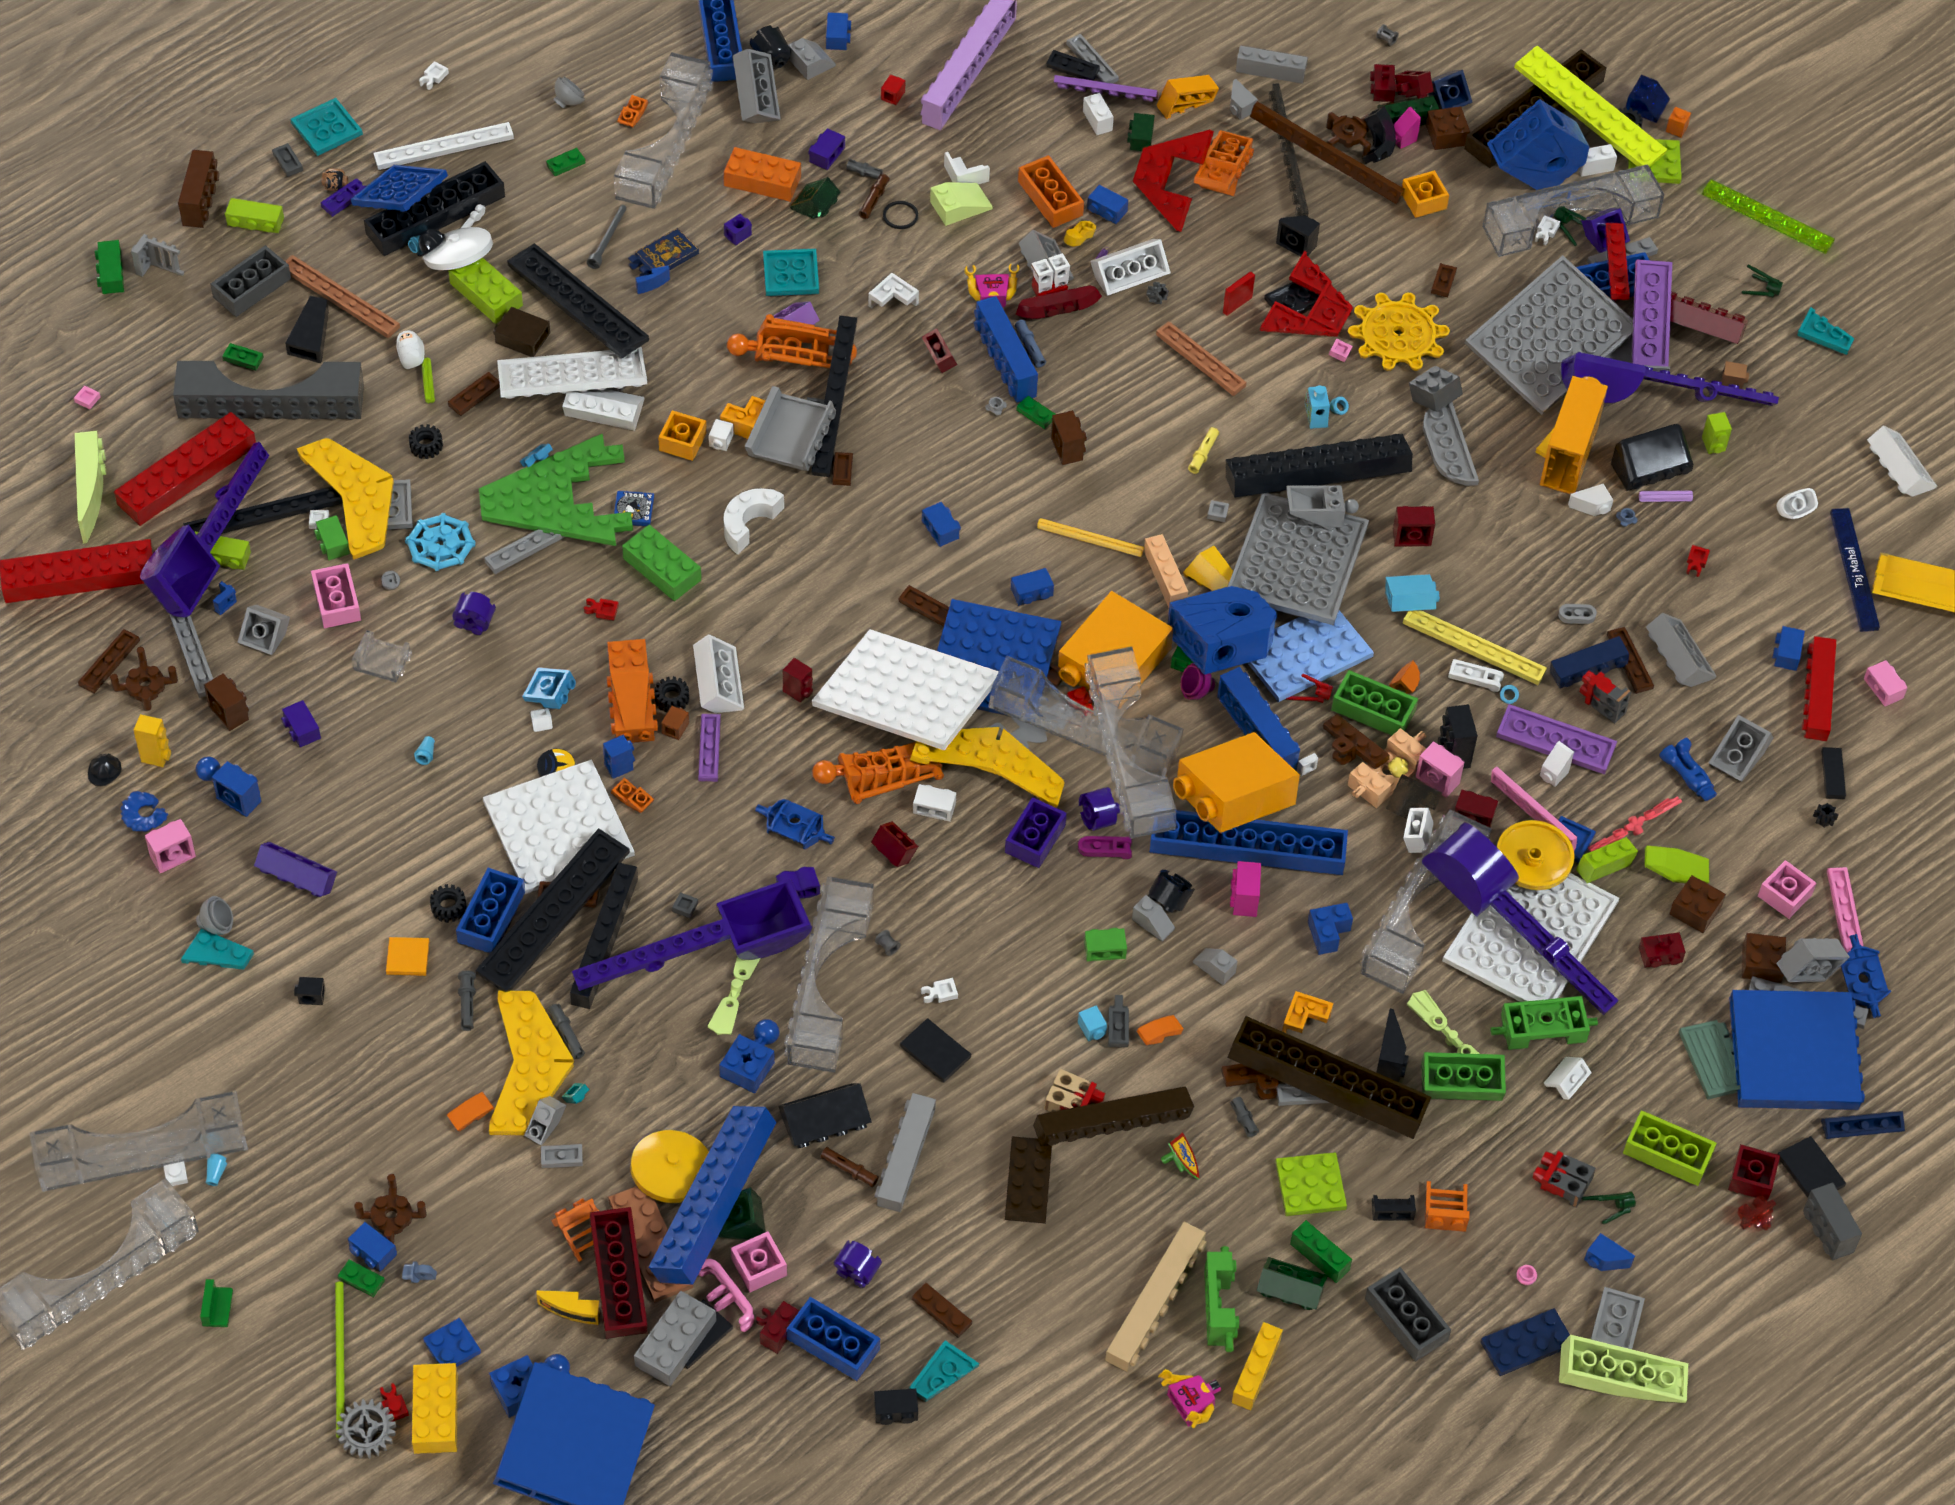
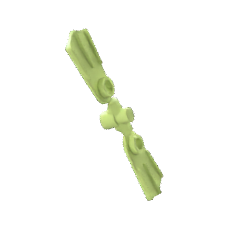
(1428, 1011)
(725, 1016)

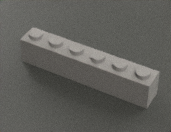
(906, 1152)

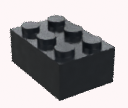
(1459, 733)

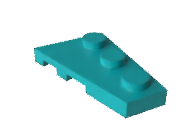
(1822, 332)
(216, 950)
(942, 1371)

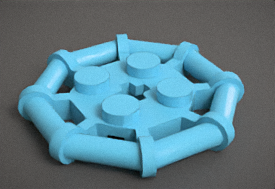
(440, 533)

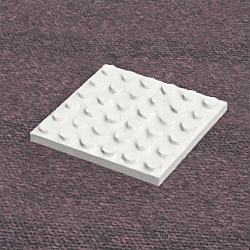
(551, 820)

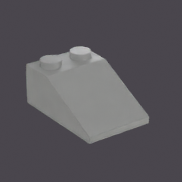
(1741, 748)

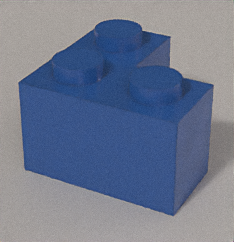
(1327, 923)

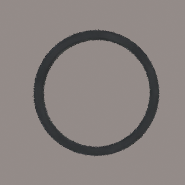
(897, 226)

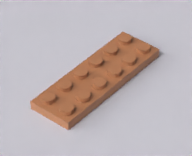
(649, 1233)

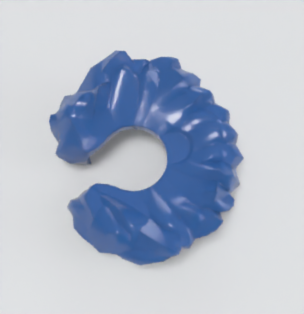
(134, 820)

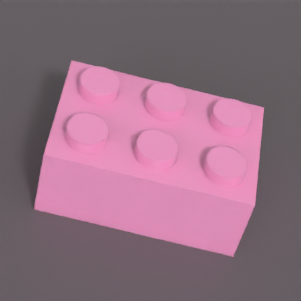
(336, 595)

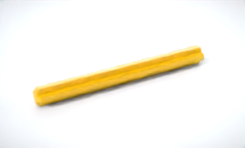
(1090, 537)

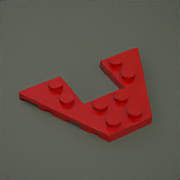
(1155, 168)
(1325, 317)

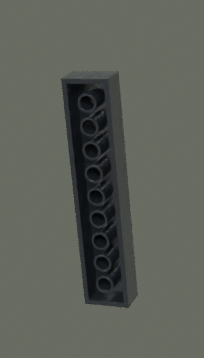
(1319, 465)

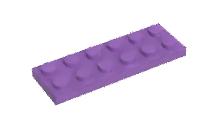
(1100, 87)
(1651, 313)
(1543, 733)

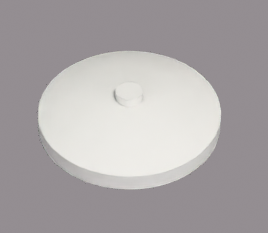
(459, 249)

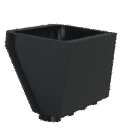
(1652, 457)
(825, 1114)

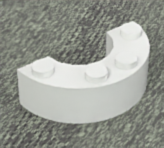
(745, 507)

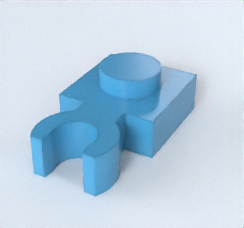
(539, 453)

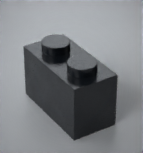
(896, 1406)

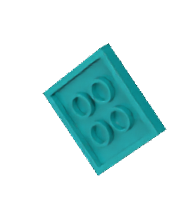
(326, 126)
(791, 272)

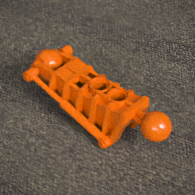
(783, 342)
(873, 773)

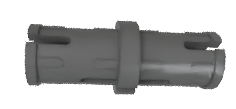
(864, 169)
(1244, 1117)

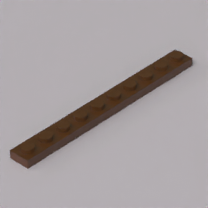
(1327, 152)
(938, 612)

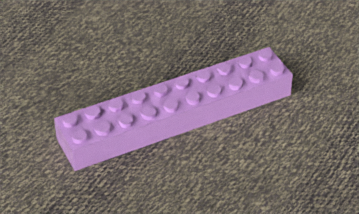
(967, 62)

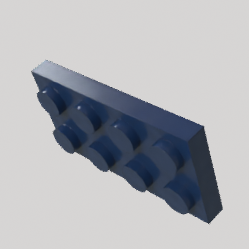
(1525, 1342)

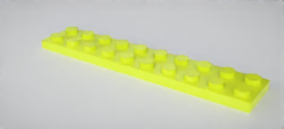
(1590, 108)

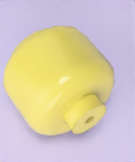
(1398, 767)

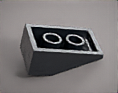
(1392, 1057)

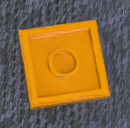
(407, 956)

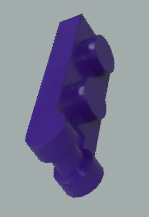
(341, 198)

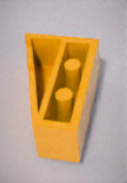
(1185, 93)

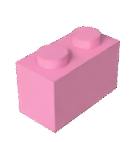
(1885, 683)

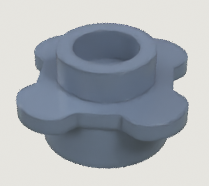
(1626, 517)

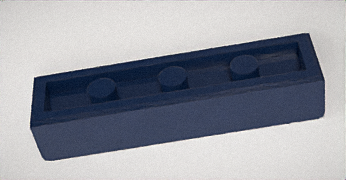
(1863, 1124)

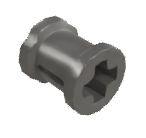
(1387, 35)
(887, 942)

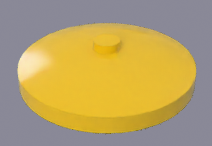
(1538, 854)
(667, 1164)

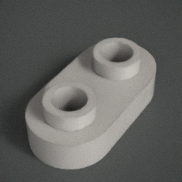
(1577, 613)

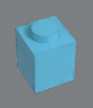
(1092, 1023)

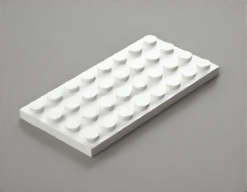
(570, 373)

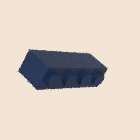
(1596, 658)

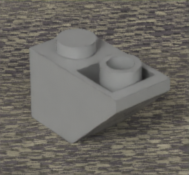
(544, 1119)

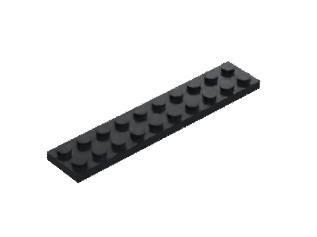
(578, 300)
(552, 911)

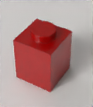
(893, 89)

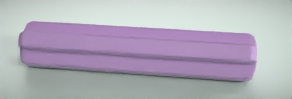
(1665, 496)

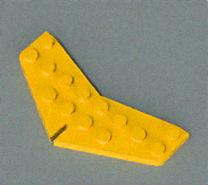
(363, 488)
(1001, 757)
(538, 1063)

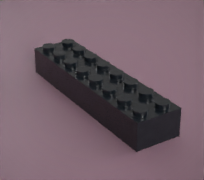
(440, 207)

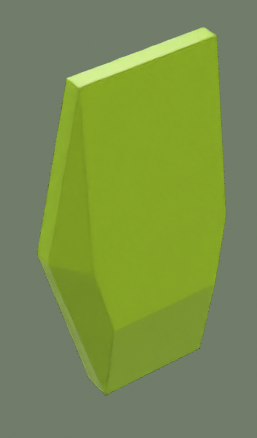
(1676, 864)

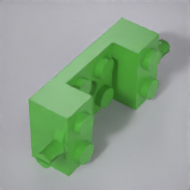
(1524, 1022)
(1220, 1322)

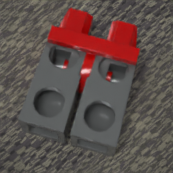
(1605, 696)
(1564, 1176)

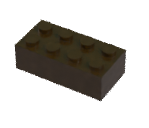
(1028, 1180)

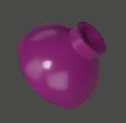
(1196, 684)

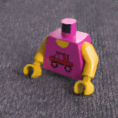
(992, 285)
(1191, 1396)

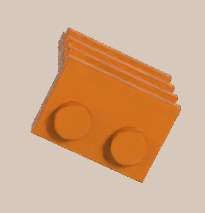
(573, 1217)
(1446, 1218)

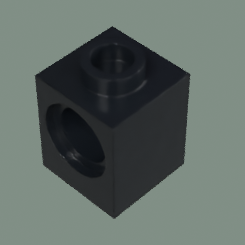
(310, 991)

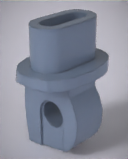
(418, 1272)

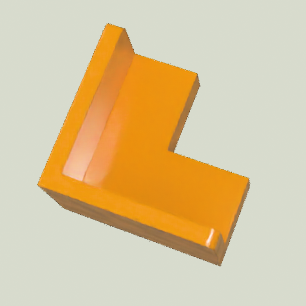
(743, 418)
(1304, 1007)

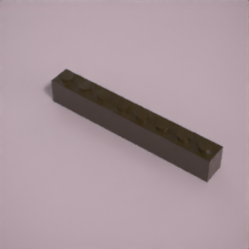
(1113, 1116)

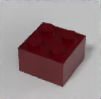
(1413, 526)
(1753, 1172)

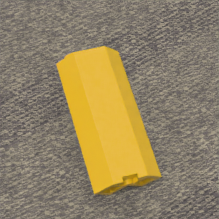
(1915, 582)

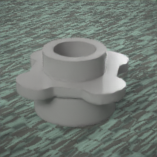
(996, 401)

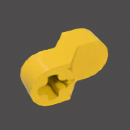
(1079, 233)

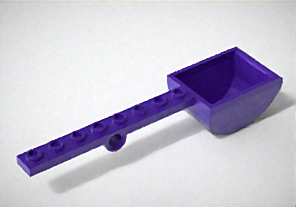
(1625, 378)
(183, 562)
(1480, 878)
(755, 922)

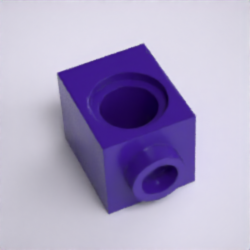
(738, 229)

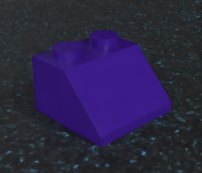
(1595, 227)

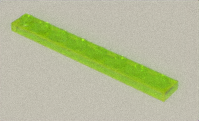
(1768, 216)

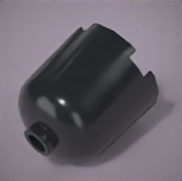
(772, 42)

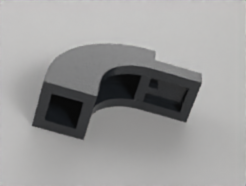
(1382, 133)

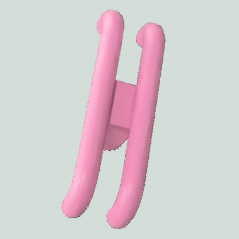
(734, 1294)

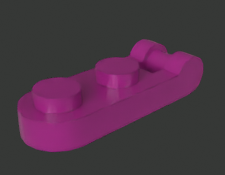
(1105, 846)

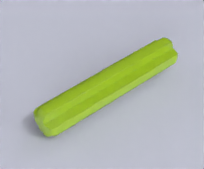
(428, 381)

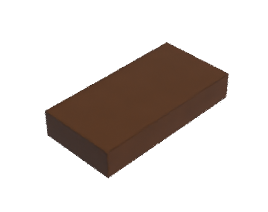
(842, 468)

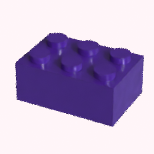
(1035, 832)

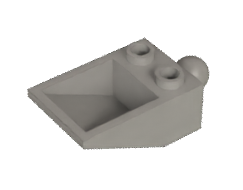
(1320, 504)

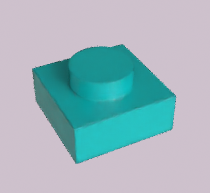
(575, 1093)

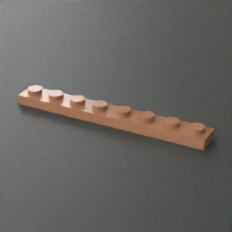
(342, 297)

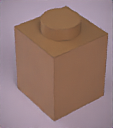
(1735, 374)

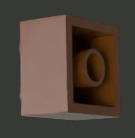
(1447, 128)
(1068, 437)
(227, 701)
(1697, 904)
(1760, 957)

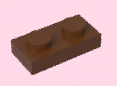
(1443, 280)

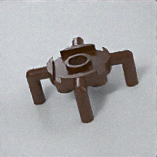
(1348, 139)
(141, 674)
(388, 1203)

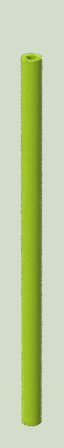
(340, 1382)

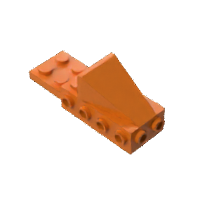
(1225, 163)
(631, 691)

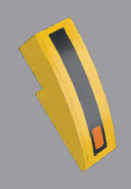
(569, 1306)

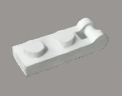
(1476, 675)

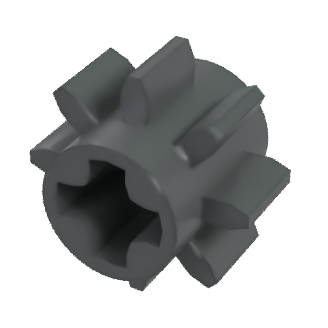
(1157, 293)

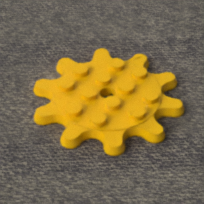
(1389, 316)

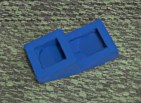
(656, 279)

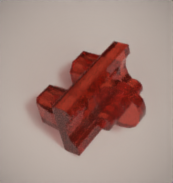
(1760, 1216)

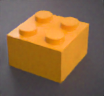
(1425, 194)
(682, 435)

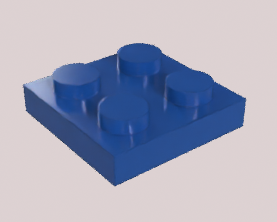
(452, 1344)

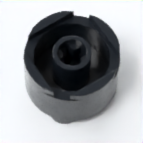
(1171, 891)

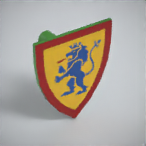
(1182, 1156)

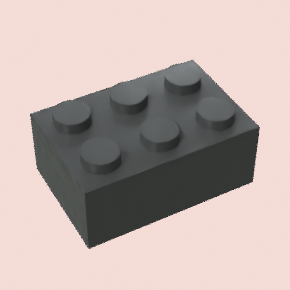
(1832, 1221)

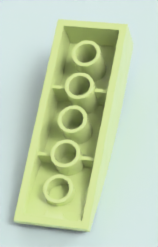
(89, 479)
(1622, 1371)

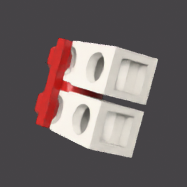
(1050, 275)

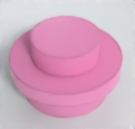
(1526, 1275)

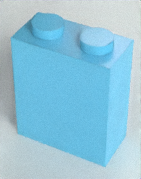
(1411, 593)

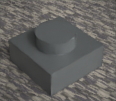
(685, 905)

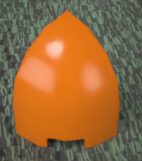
(1407, 678)

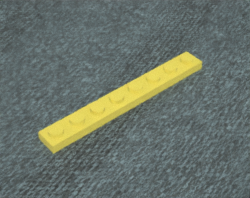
(1475, 646)

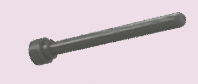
(595, 259)

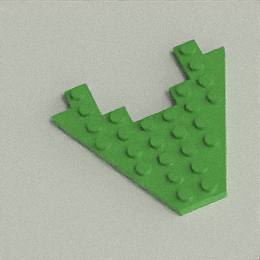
(544, 500)

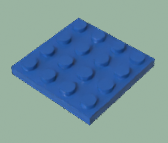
(399, 187)

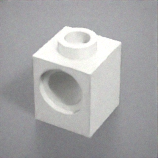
(721, 435)

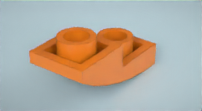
(633, 111)
(631, 796)
(1157, 1030)
(469, 1111)

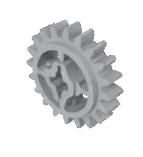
(358, 1428)

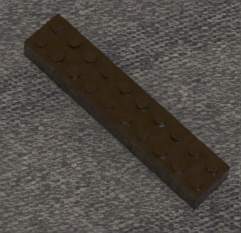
(1580, 64)
(1329, 1077)

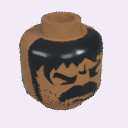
(334, 179)

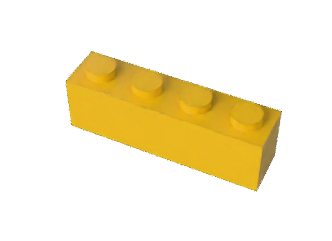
(1257, 1366)

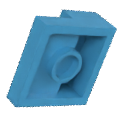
(550, 687)

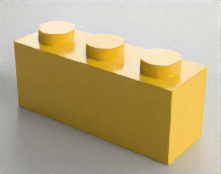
(152, 740)

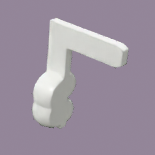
(474, 216)

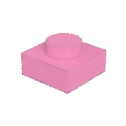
(1340, 350)
(87, 397)

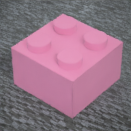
(1440, 769)
(170, 846)
(1787, 889)
(758, 1261)

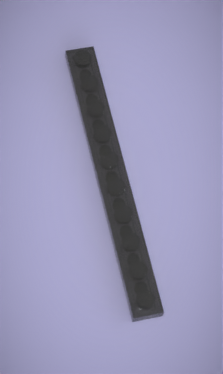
(1289, 157)

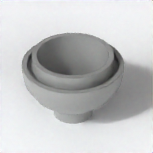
(567, 93)
(215, 916)

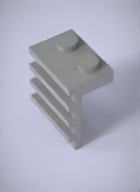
(147, 253)

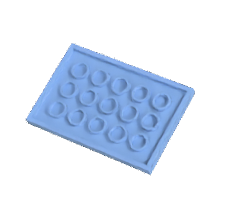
(1309, 649)

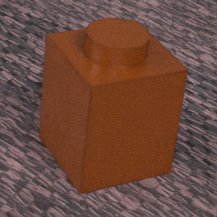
(675, 722)

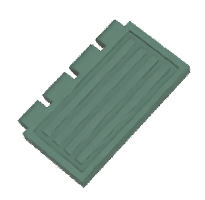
(1711, 1057)

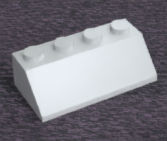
(1131, 266)
(604, 407)
(1900, 462)
(718, 675)

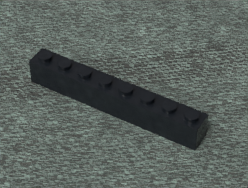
(606, 928)

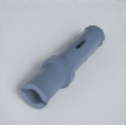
(1027, 338)

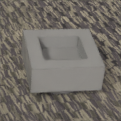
(1218, 511)

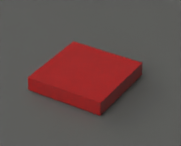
(1238, 293)

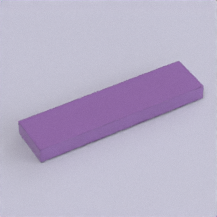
(709, 747)

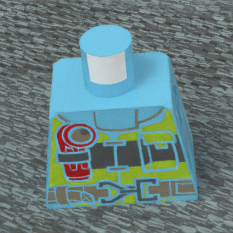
(1315, 400)

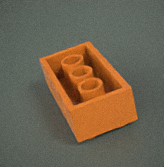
(762, 174)
(1050, 191)

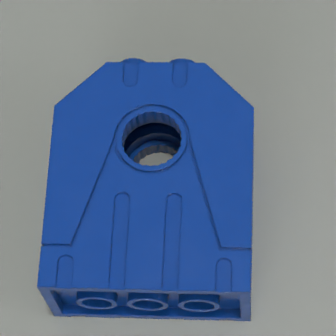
(1540, 147)
(1223, 627)

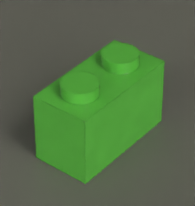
(332, 538)
(1105, 944)

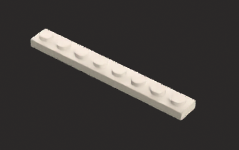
(443, 145)

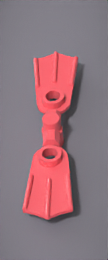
(1635, 824)

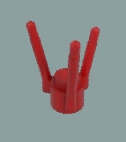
(1323, 691)

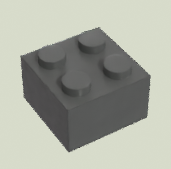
(1435, 388)

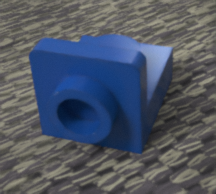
(225, 599)

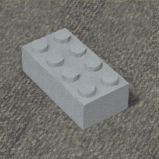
(675, 1338)

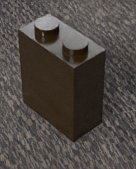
(522, 332)

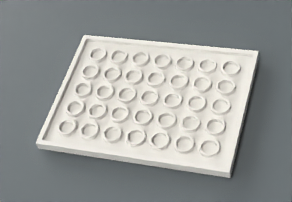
(906, 689)
(1506, 961)

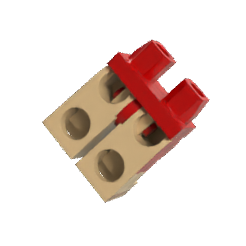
(1071, 1092)

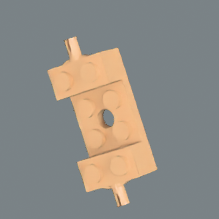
(1373, 783)

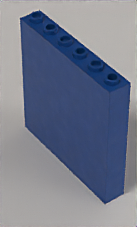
(1796, 1049)
(573, 1440)

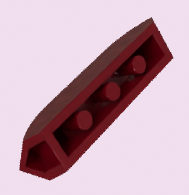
(1058, 302)

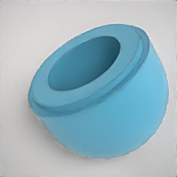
(1333, 405)
(1509, 687)

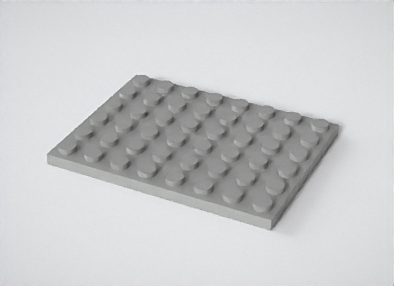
(1546, 324)
(1297, 562)

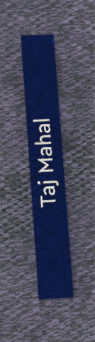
(1854, 570)

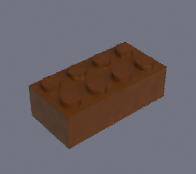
(198, 188)

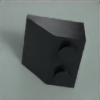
(1298, 234)

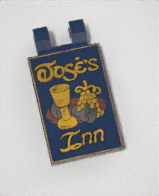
(667, 250)

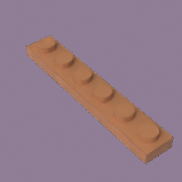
(1201, 358)

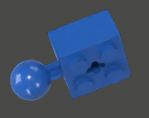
(230, 784)
(750, 1060)
(515, 1374)

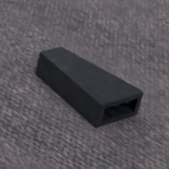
(309, 332)

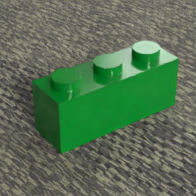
(109, 267)
(1321, 1251)

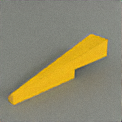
(1210, 569)

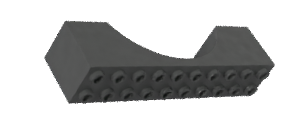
(329, 393)

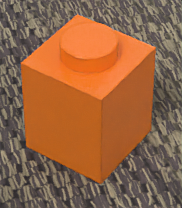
(1678, 122)

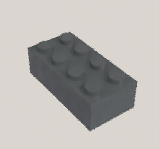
(250, 281)
(1407, 1314)

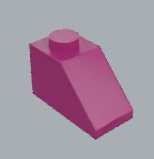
(1407, 128)

